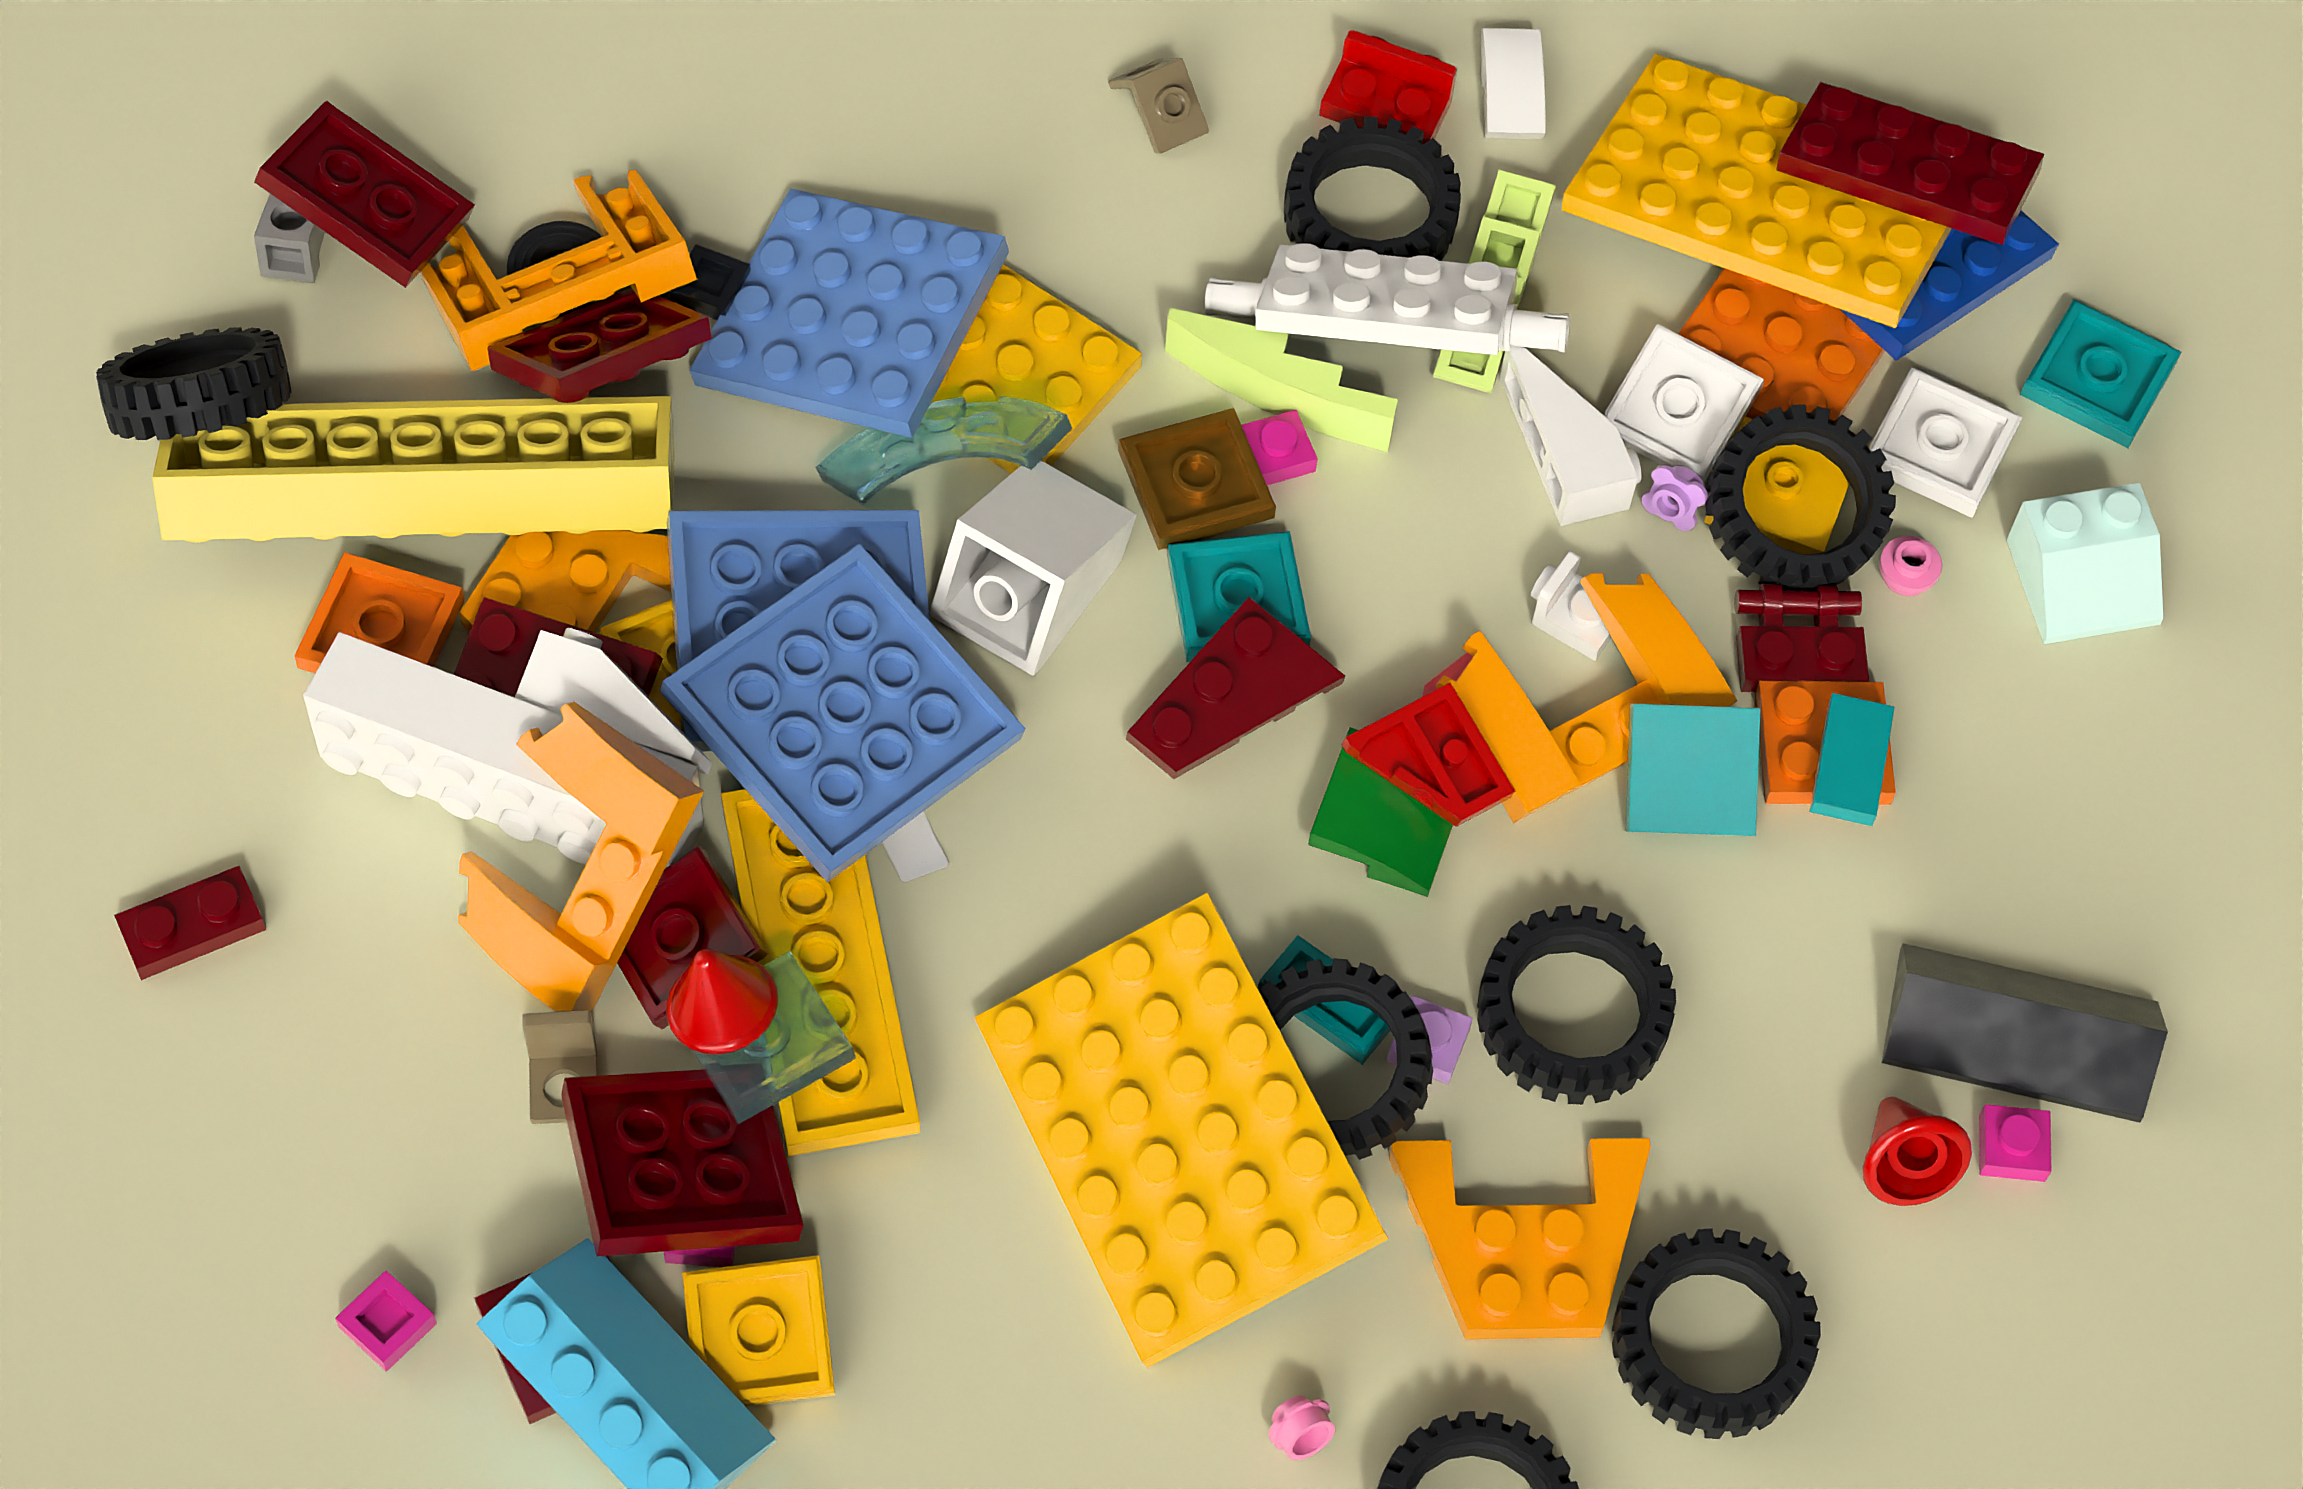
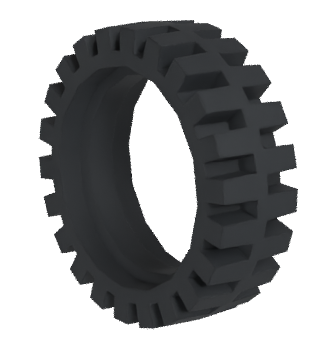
(1379, 149)
(194, 383)
(1838, 445)
(1592, 938)
(1413, 1048)
(1741, 1263)
(1478, 1438)

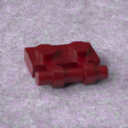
(1800, 652)

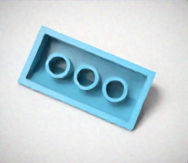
(623, 1377)

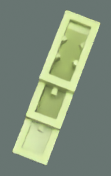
(1509, 240)
(1260, 372)

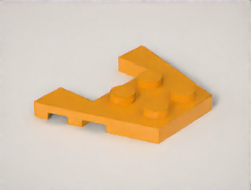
(570, 573)
(1526, 1265)

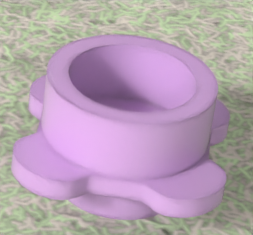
(1675, 495)

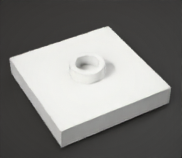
(1682, 402)
(1944, 441)

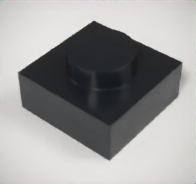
(716, 284)

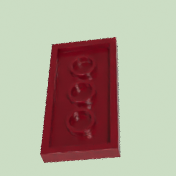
(1910, 162)

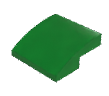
(1380, 827)

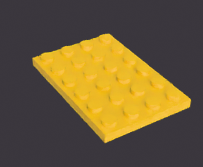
(1697, 173)
(1179, 1130)

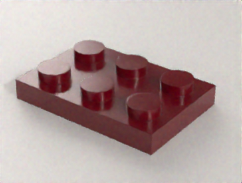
(364, 193)
(599, 345)
(505, 639)

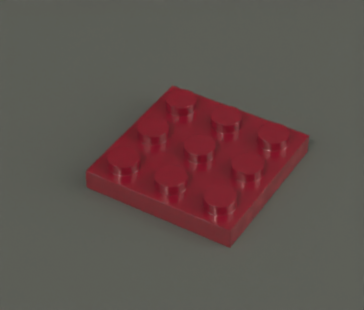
(674, 1167)

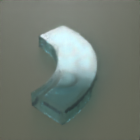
(949, 430)

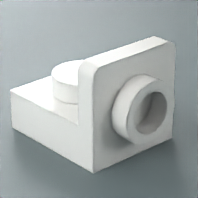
(1567, 610)

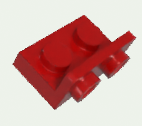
(1387, 84)

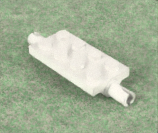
(1389, 301)

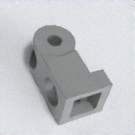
(287, 243)

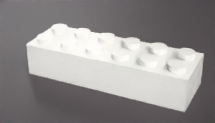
(453, 745)

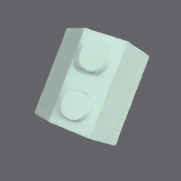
(2089, 562)

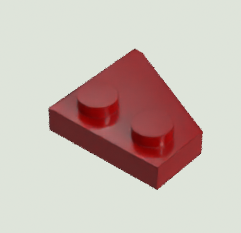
(1434, 756)

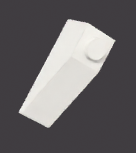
(1570, 442)
(580, 672)

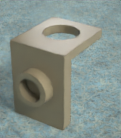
(1165, 102)
(557, 1045)

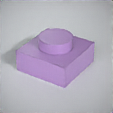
(1446, 1034)

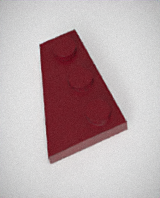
(1233, 686)

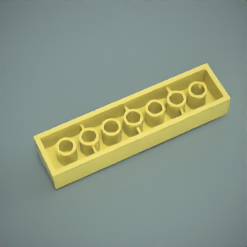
(422, 470)

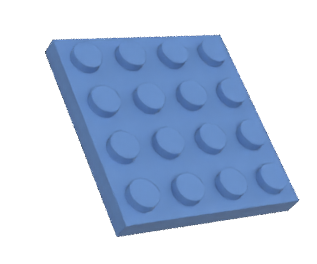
(851, 312)
(744, 561)
(842, 711)

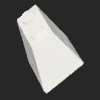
(1029, 563)

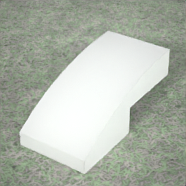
(1513, 83)

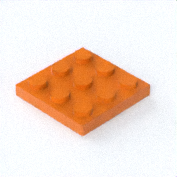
(1793, 342)

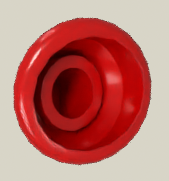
(721, 1002)
(1932, 1153)

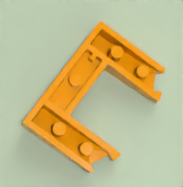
(635, 250)
(1550, 764)
(646, 810)

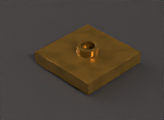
(1196, 478)

